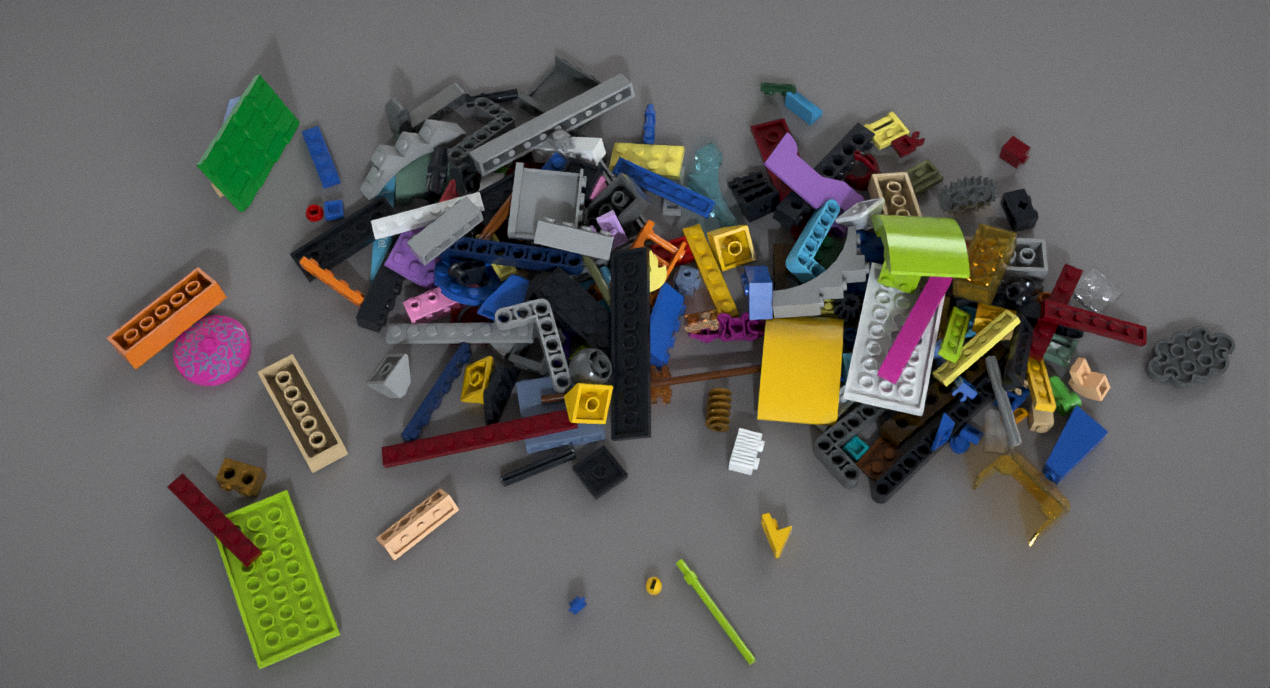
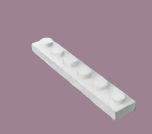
(417, 217)

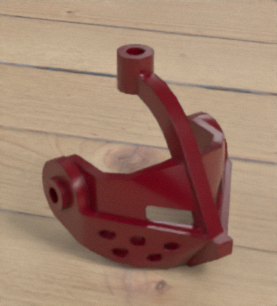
(861, 183)

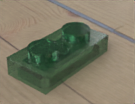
(770, 88)

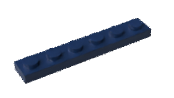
(434, 397)

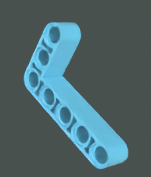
(800, 259)

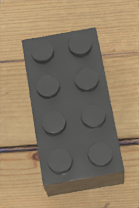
(623, 198)

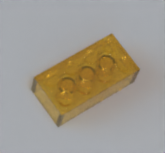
(988, 260)

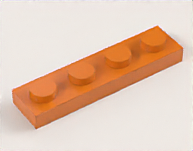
(327, 277)

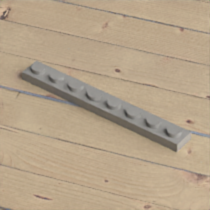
(457, 333)

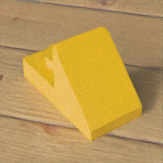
(776, 538)

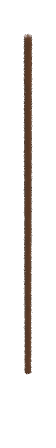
(681, 379)

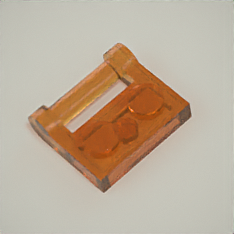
(701, 320)

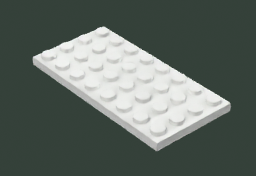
(879, 325)

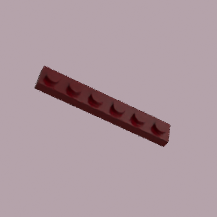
(1062, 294)
(1093, 323)
(215, 520)

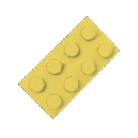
(659, 159)

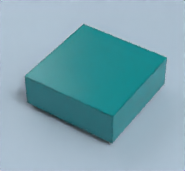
(855, 448)

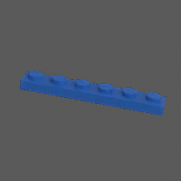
(665, 188)

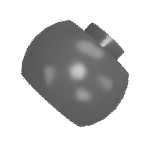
(590, 367)

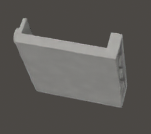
(543, 195)

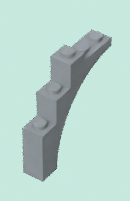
(409, 147)
(810, 296)

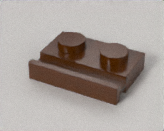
(878, 459)

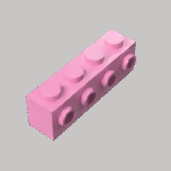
(430, 306)

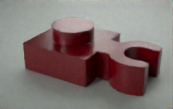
(906, 145)

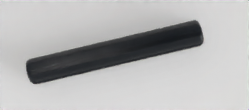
(537, 467)

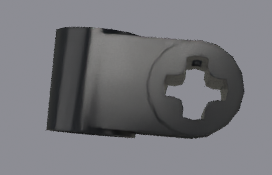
(467, 272)

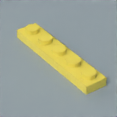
(977, 347)

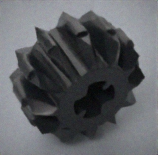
(848, 307)

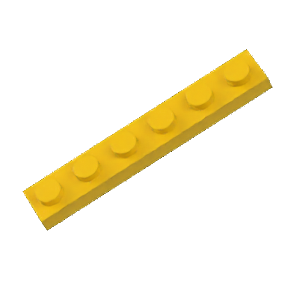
(710, 271)

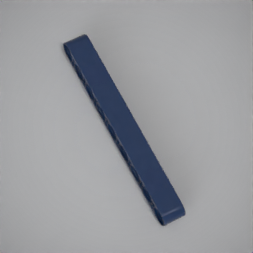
(511, 251)

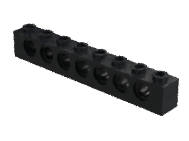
(832, 166)

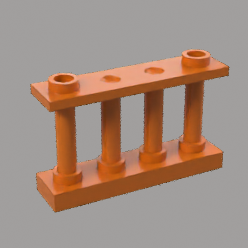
(647, 233)

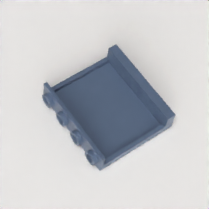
(530, 404)

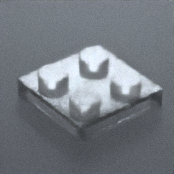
(1096, 291)

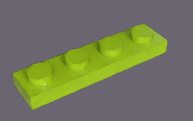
(954, 334)

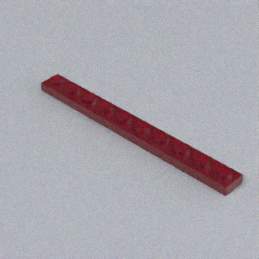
(477, 438)

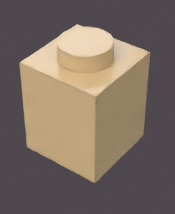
(1040, 420)

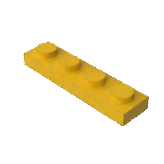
(1040, 386)

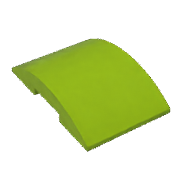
(922, 246)

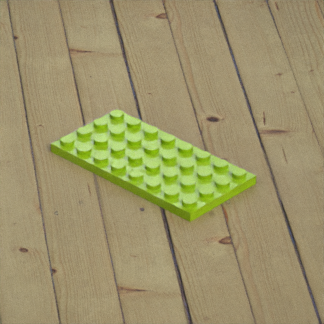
(281, 589)

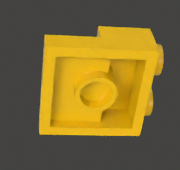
(985, 315)

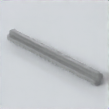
(1003, 401)

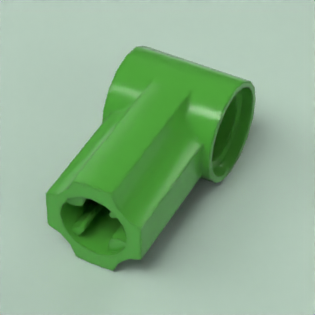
(1064, 399)

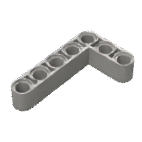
(545, 337)

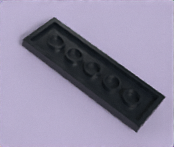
(343, 238)

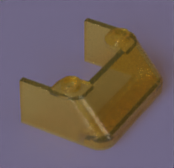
(1053, 502)

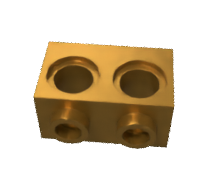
(243, 473)

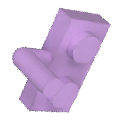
(610, 223)

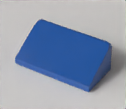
(943, 432)

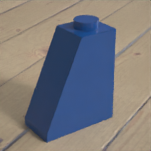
(508, 294)

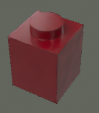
(1015, 152)

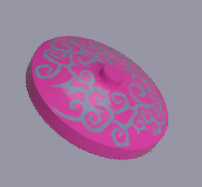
(212, 350)

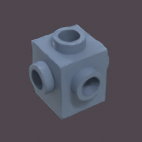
(687, 281)

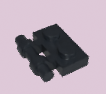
(752, 177)

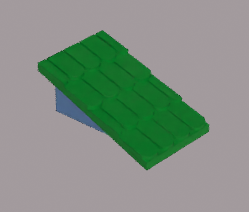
(248, 143)

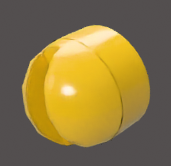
(657, 588)

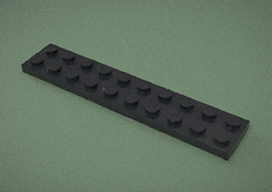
(630, 344)

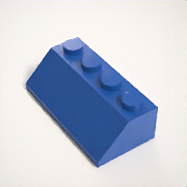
(664, 324)

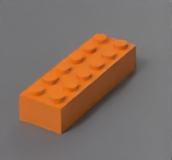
(166, 318)

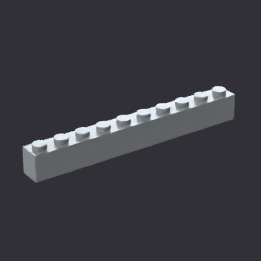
(565, 116)

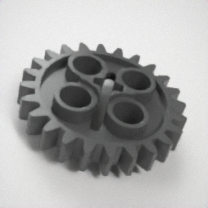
(968, 195)

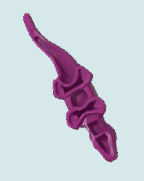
(732, 329)

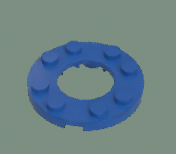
(464, 294)

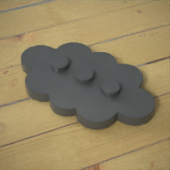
(1190, 357)

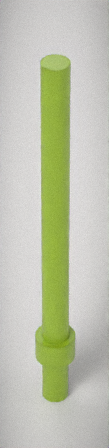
(692, 579)

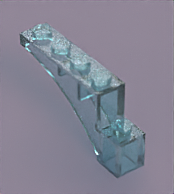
(706, 183)

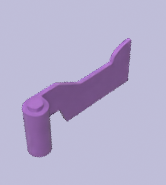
(809, 183)

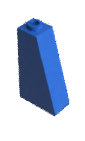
(1075, 442)

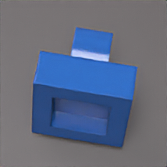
(965, 387)

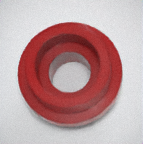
(312, 209)

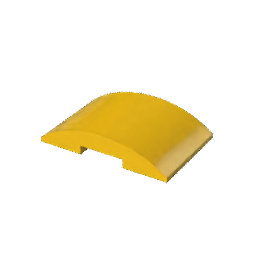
(801, 370)

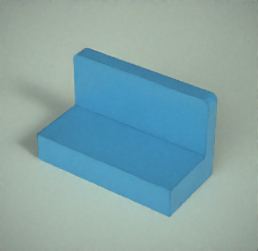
(802, 107)

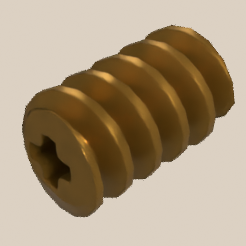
(718, 410)

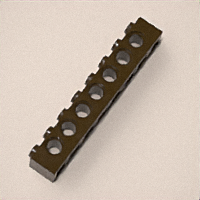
(941, 401)

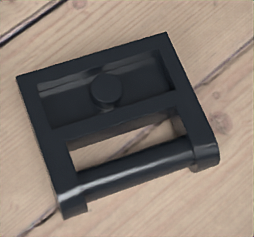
(470, 182)

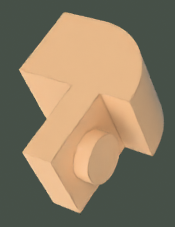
(1088, 383)

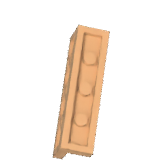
(417, 524)

